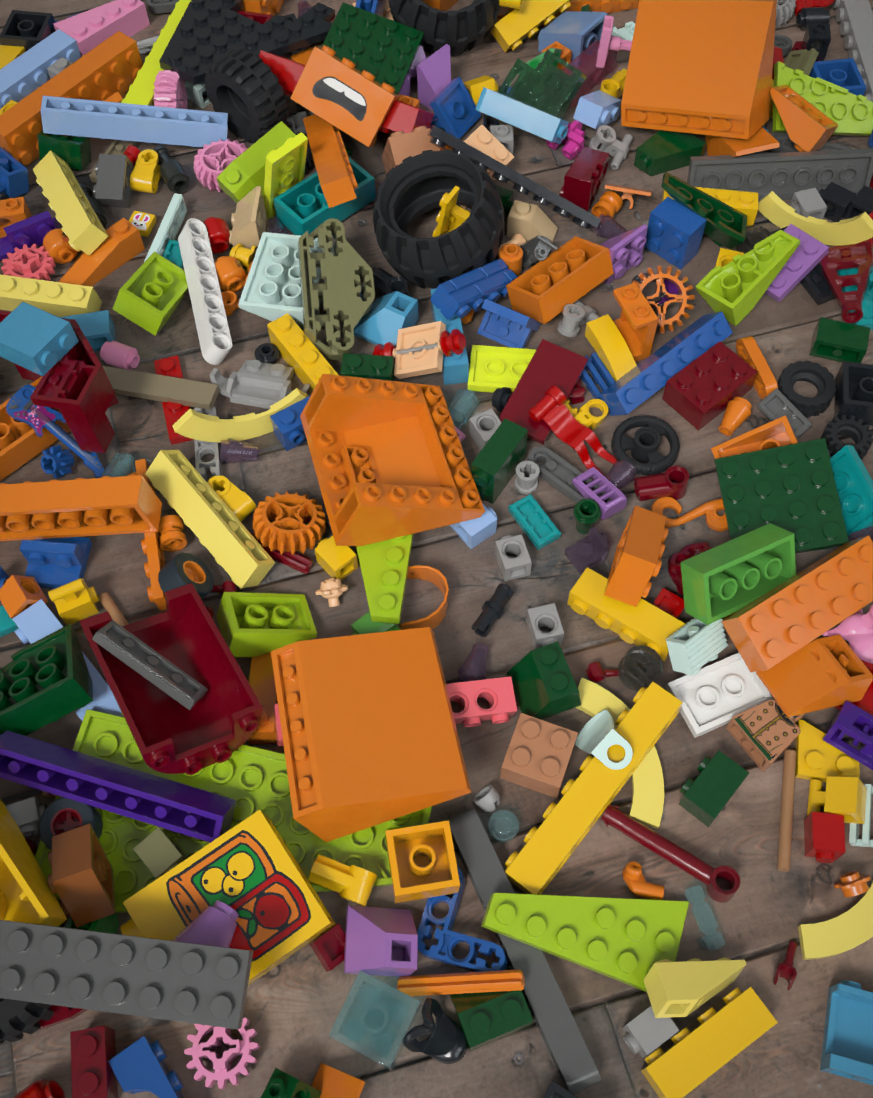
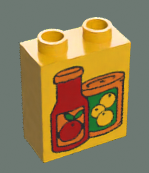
(251, 874)

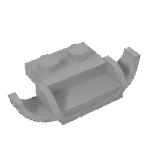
(256, 383)

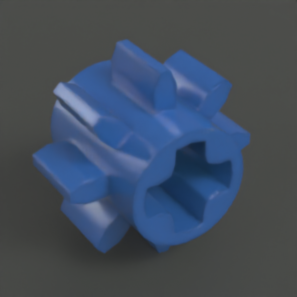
(57, 461)

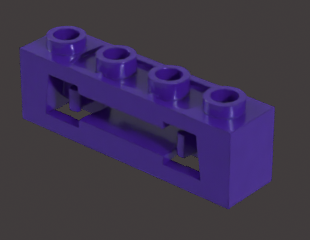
(856, 724)

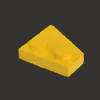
(818, 758)

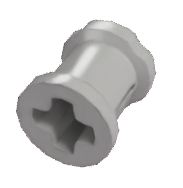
(527, 475)

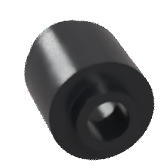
(812, 16)

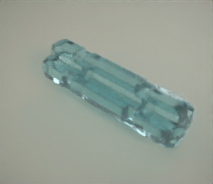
(704, 917)

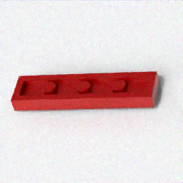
(173, 411)

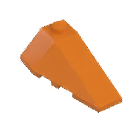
(117, 249)
(263, 684)

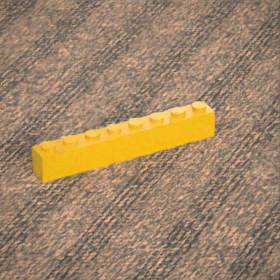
(591, 793)

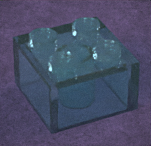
(375, 1020)

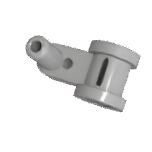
(611, 145)
(575, 316)

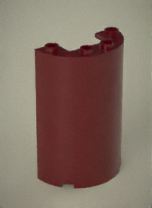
(164, 730)

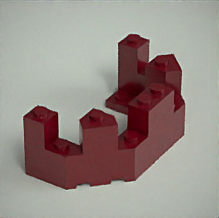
(79, 391)

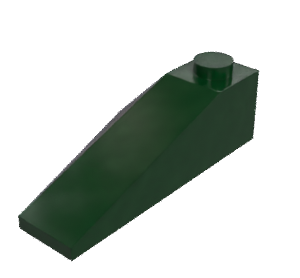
(723, 224)

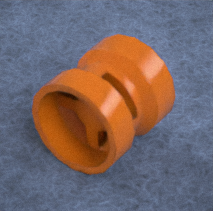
(607, 205)
(171, 537)

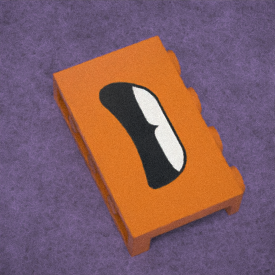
(344, 95)

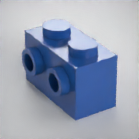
(12, 176)
(288, 425)

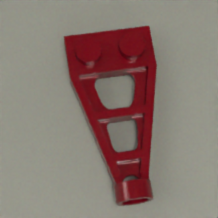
(848, 257)

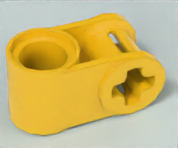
(146, 172)
(233, 497)

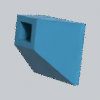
(386, 317)

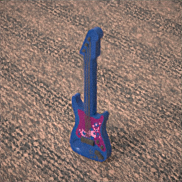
(22, 409)

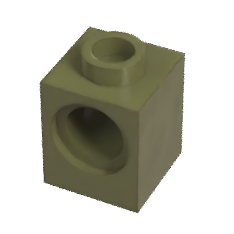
(159, 852)

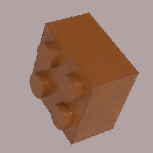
(81, 875)

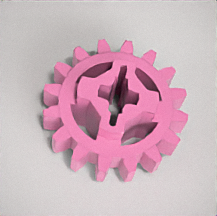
(221, 1065)

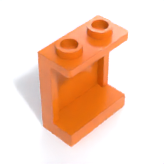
(636, 320)

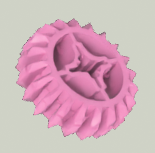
(170, 90)
(214, 159)

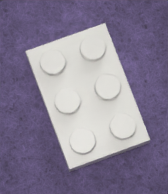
(718, 694)

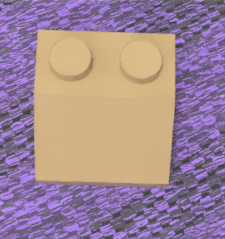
(249, 220)

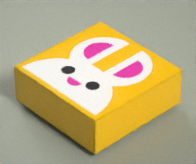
(143, 222)

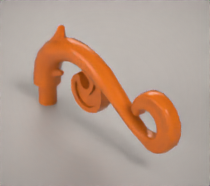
(709, 509)

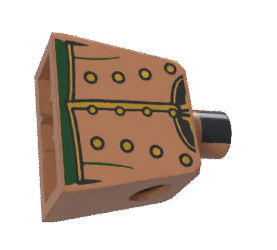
(764, 732)

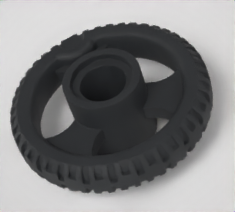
(650, 435)

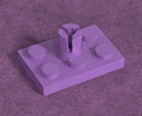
(801, 262)

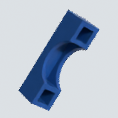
(144, 1070)

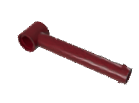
(674, 854)

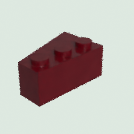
(585, 177)

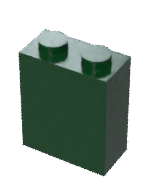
(499, 459)

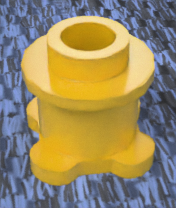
(244, 254)

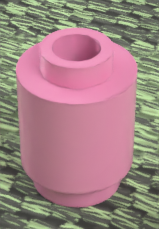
(119, 355)

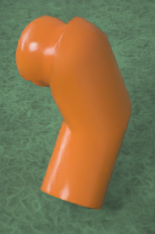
(638, 885)

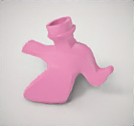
(859, 633)

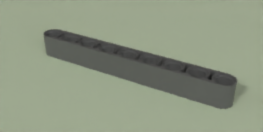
(541, 988)

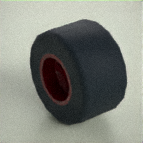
(66, 815)

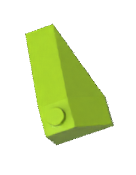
(249, 167)
(744, 280)

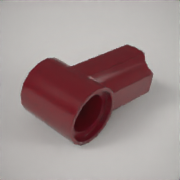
(662, 484)

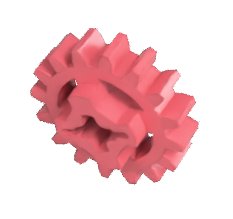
(29, 263)

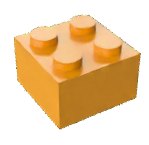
(422, 861)

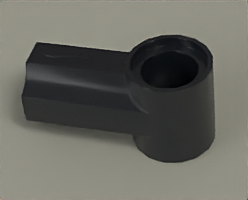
(386, 283)

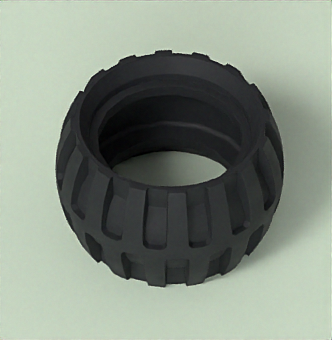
(458, 28)
(418, 188)

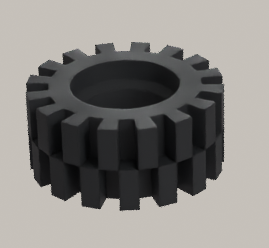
(849, 428)

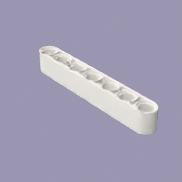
(204, 292)

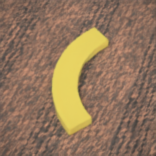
(835, 234)
(242, 427)
(648, 777)
(839, 933)

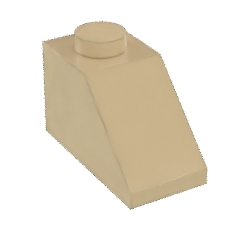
(530, 222)

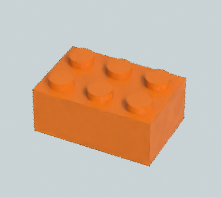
(637, 556)

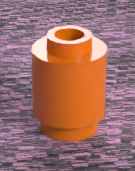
(512, 256)

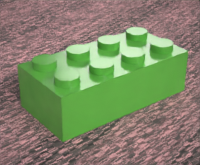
(737, 572)

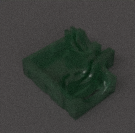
(545, 86)

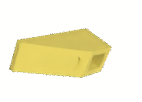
(684, 986)

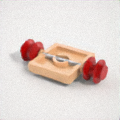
(422, 349)

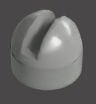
(487, 798)

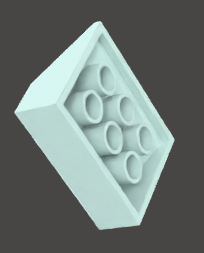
(274, 279)

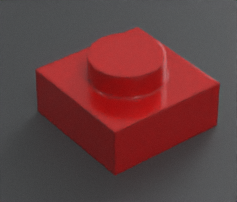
(669, 603)

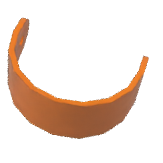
(438, 579)

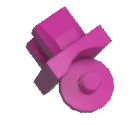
(573, 141)

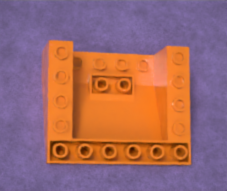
(701, 67)
(386, 459)
(366, 729)

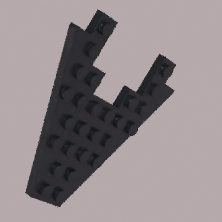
(215, 28)

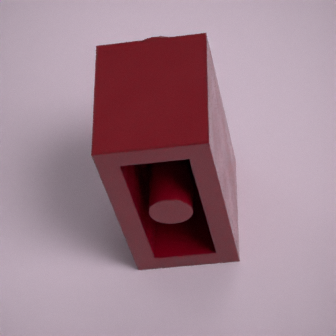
(89, 1063)

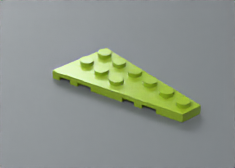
(846, 109)
(385, 576)
(598, 933)

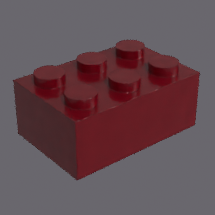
(708, 385)

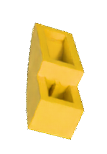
(610, 346)

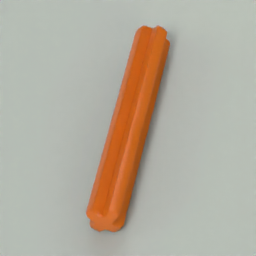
(462, 983)

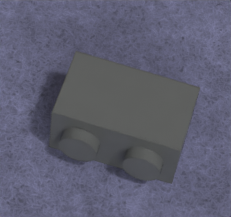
(113, 180)

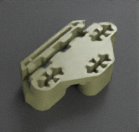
(340, 288)

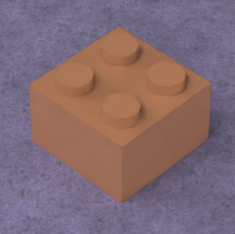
(538, 755)

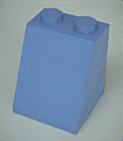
(573, 30)

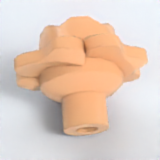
(332, 590)

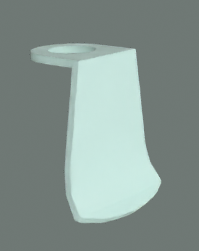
(599, 735)

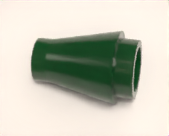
(586, 515)

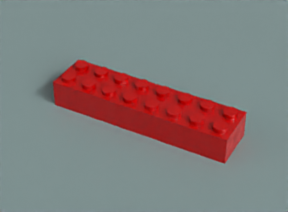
(399, 118)

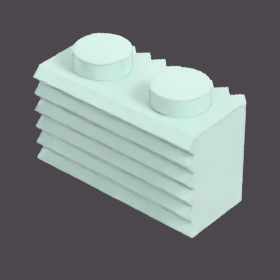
(695, 645)

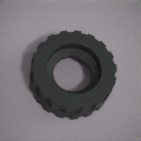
(811, 373)

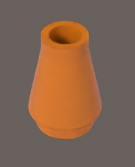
(735, 414)

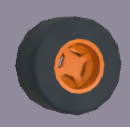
(183, 570)

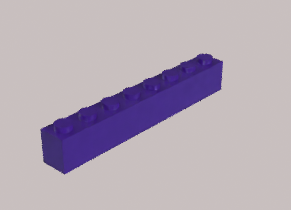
(115, 787)

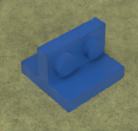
(454, 109)
(506, 325)
(56, 560)

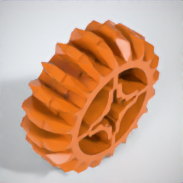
(660, 287)
(289, 528)

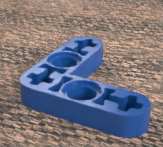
(448, 939)

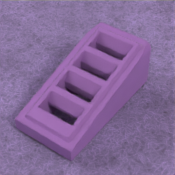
(618, 499)

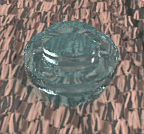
(503, 825)

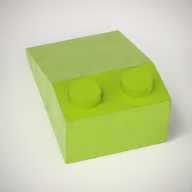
(152, 293)
(263, 621)

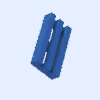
(595, 361)

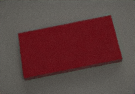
(547, 367)

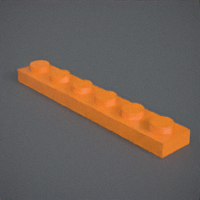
(153, 551)

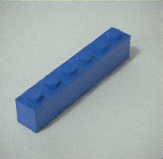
(664, 363)

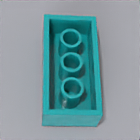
(305, 206)

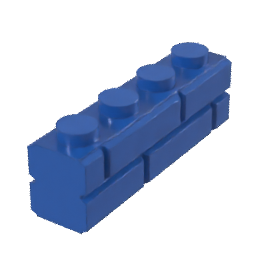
(470, 289)

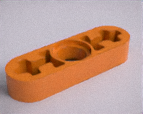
(751, 354)

